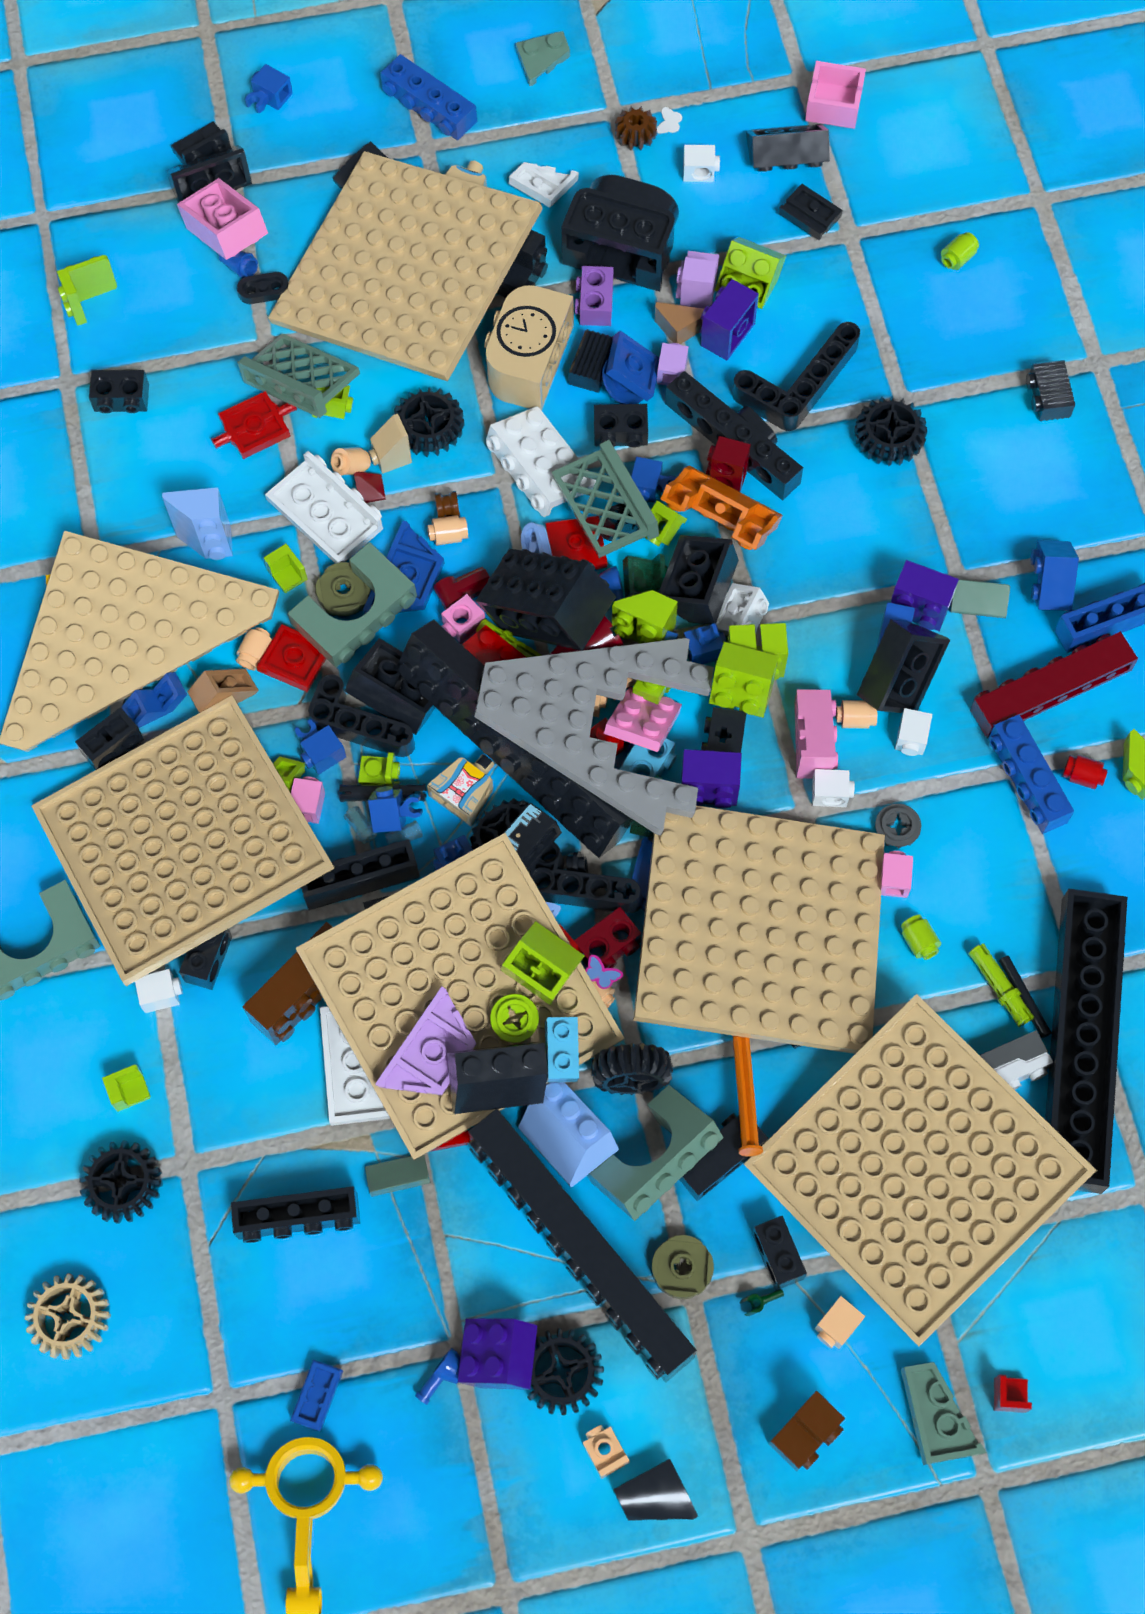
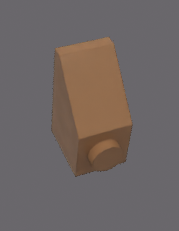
(220, 684)

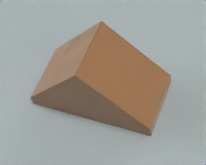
(678, 321)

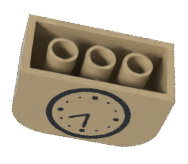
(528, 344)

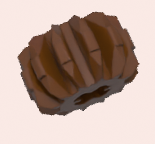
(636, 128)

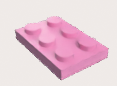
(643, 721)

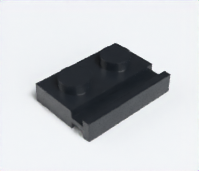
(810, 211)

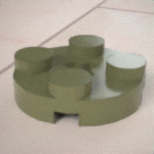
(338, 603)
(696, 1256)

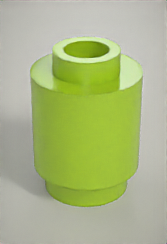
(959, 251)
(920, 937)

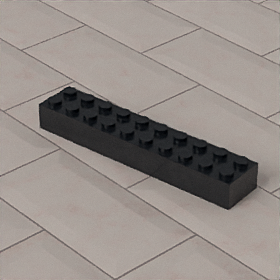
(452, 681)
(1087, 1027)
(581, 1245)

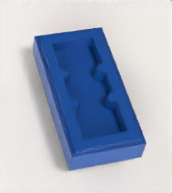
(316, 1395)

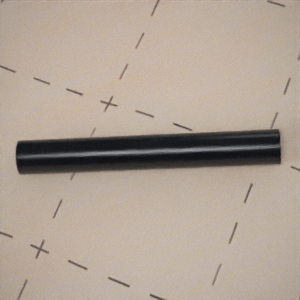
(1017, 982)

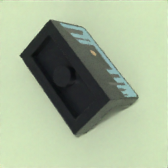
(532, 834)

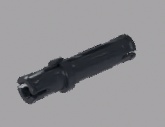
(363, 792)

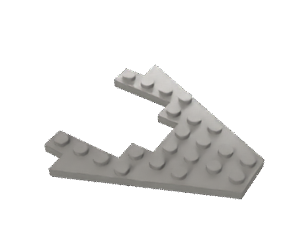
(550, 707)

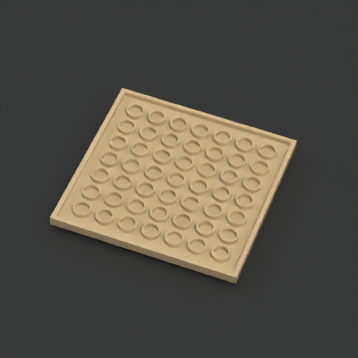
(406, 265)
(180, 839)
(762, 929)
(453, 935)
(919, 1169)

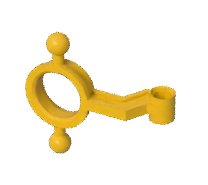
(305, 1597)

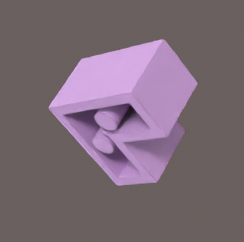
(697, 279)

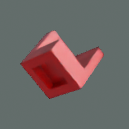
(1011, 1394)

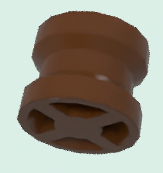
(447, 504)

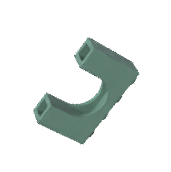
(340, 639)
(70, 940)
(641, 1186)

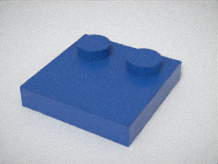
(633, 366)

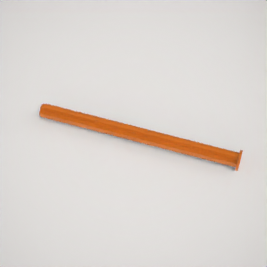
(746, 1098)

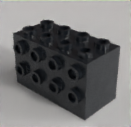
(546, 598)

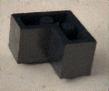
(527, 266)

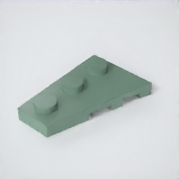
(938, 1423)

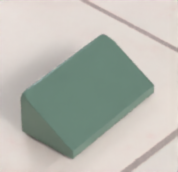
(981, 599)
(397, 1175)

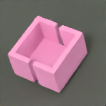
(835, 94)

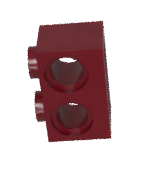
(729, 462)
(602, 936)

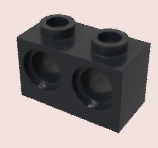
(119, 385)
(621, 418)
(109, 739)
(204, 962)
(779, 1253)

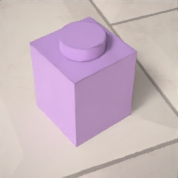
(672, 362)

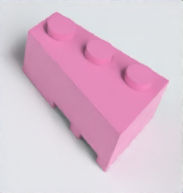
(814, 732)

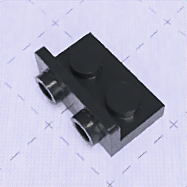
(201, 143)

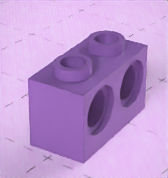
(597, 296)

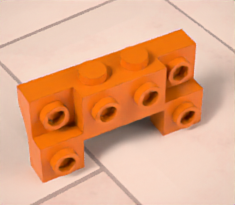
(719, 502)

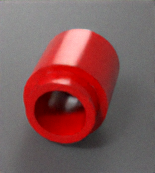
(1085, 771)

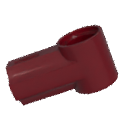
(452, 589)

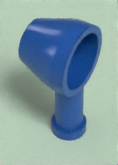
(612, 576)
(446, 1370)

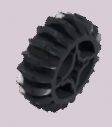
(442, 414)
(905, 424)
(496, 822)
(631, 1069)
(121, 1206)
(575, 1366)

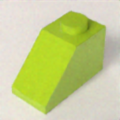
(1134, 763)

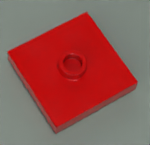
(569, 540)
(291, 659)

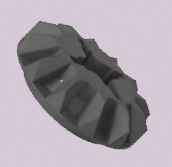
(907, 818)

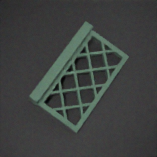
(286, 386)
(628, 495)

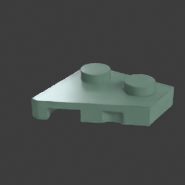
(542, 54)

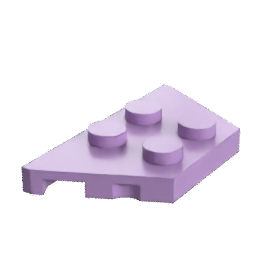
(422, 1058)

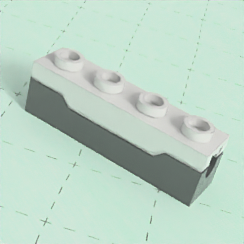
(1020, 1059)

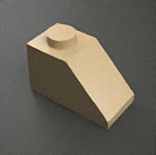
(390, 446)

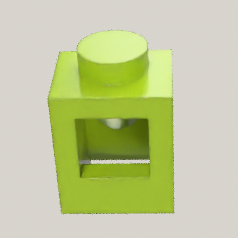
(339, 403)
(673, 522)

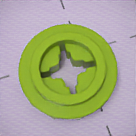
(517, 1004)

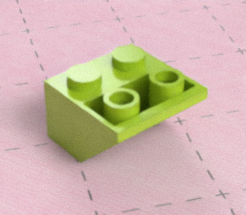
(752, 267)
(644, 617)
(542, 962)

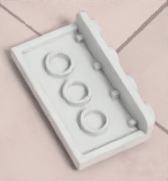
(530, 452)
(326, 509)
(348, 1088)

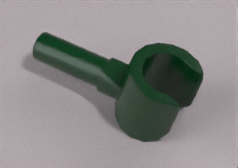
(758, 1302)

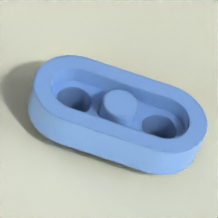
(535, 539)

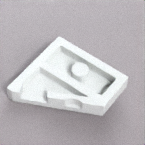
(542, 182)

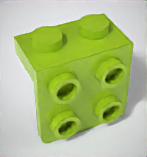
(84, 282)

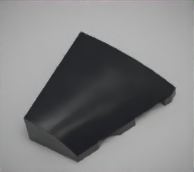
(655, 1496)

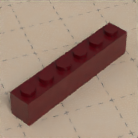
(1055, 683)

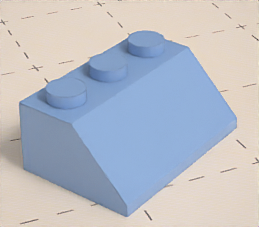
(201, 521)
(567, 1133)

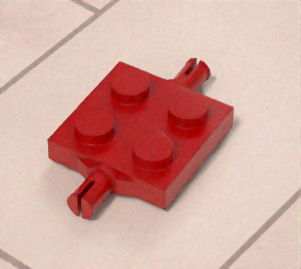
(254, 425)

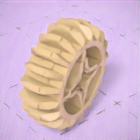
(72, 1305)

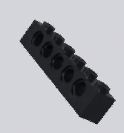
(715, 419)

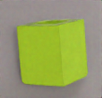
(285, 568)
(126, 1087)

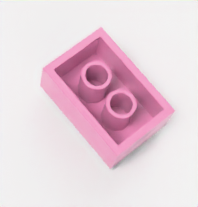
(222, 218)

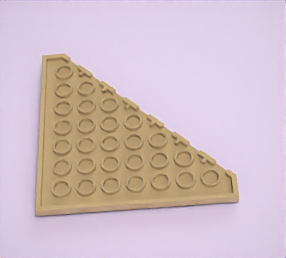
(117, 625)

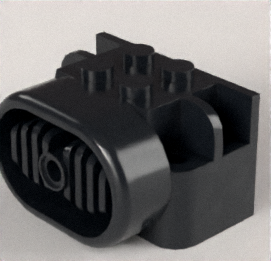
(621, 227)

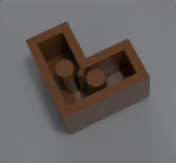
(808, 1429)

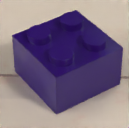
(728, 319)
(925, 591)
(714, 775)
(497, 1353)

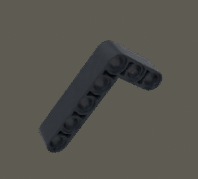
(807, 383)

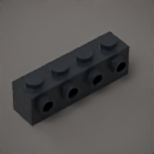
(363, 874)
(295, 1213)

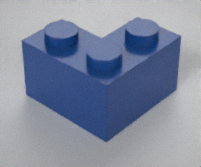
(1057, 574)

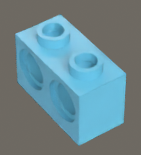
(641, 761)
(562, 1049)

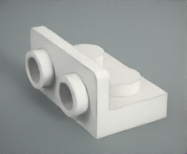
(742, 607)

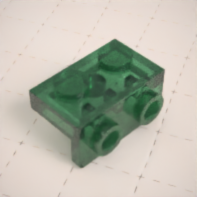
(643, 574)

